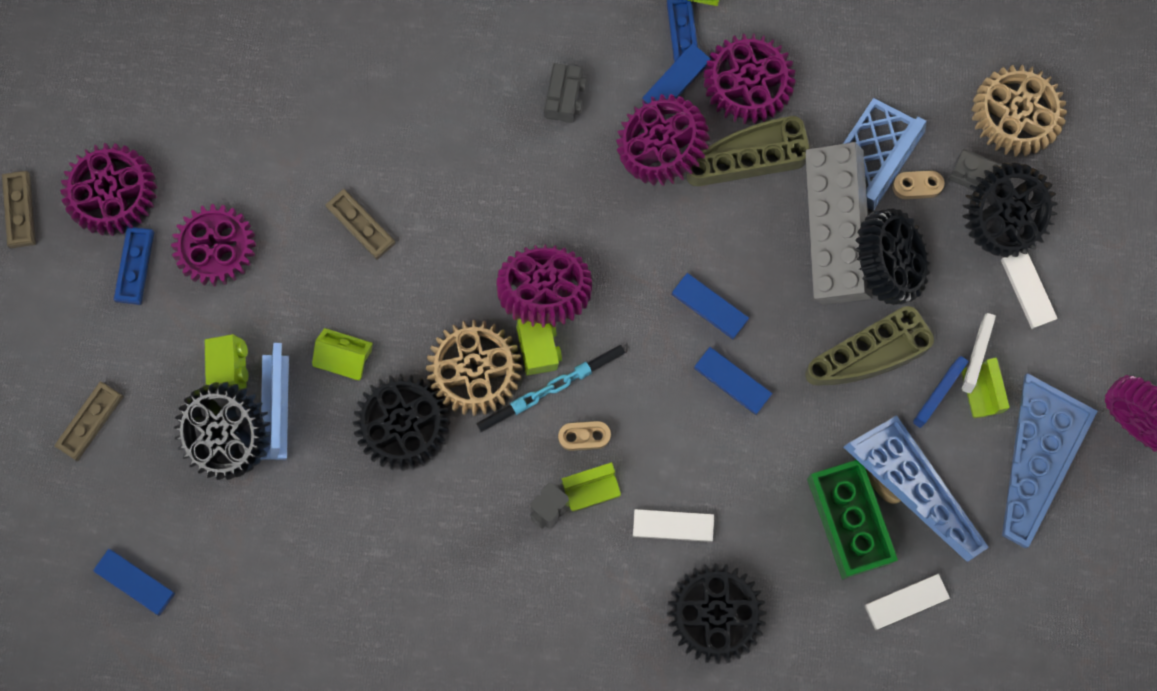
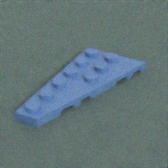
(1045, 444)
(907, 473)

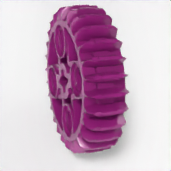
(744, 86)
(663, 139)
(100, 183)
(544, 285)
(1135, 408)

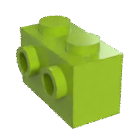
(538, 347)
(226, 360)

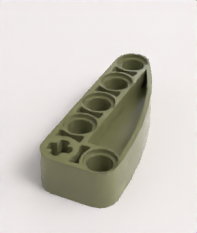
(754, 144)
(882, 353)

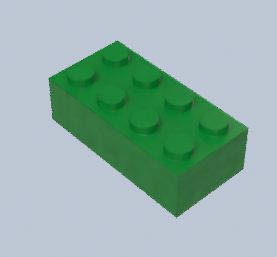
(852, 519)

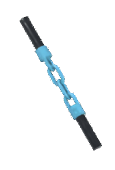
(519, 404)

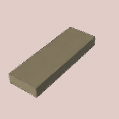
(18, 209)
(360, 224)
(88, 421)

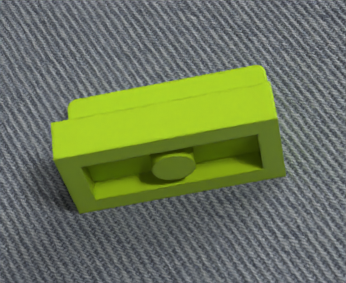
(341, 354)
(989, 393)
(591, 487)

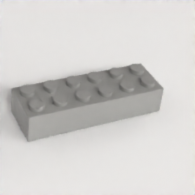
(835, 215)

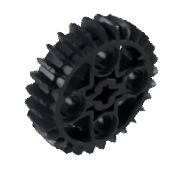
(1003, 204)
(892, 256)
(391, 425)
(213, 432)
(730, 613)

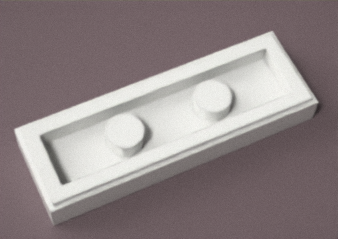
(1029, 290)
(978, 353)
(673, 525)
(907, 601)

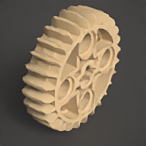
(1016, 122)
(463, 367)

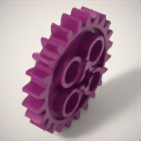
(214, 223)

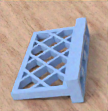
(896, 157)
(275, 402)

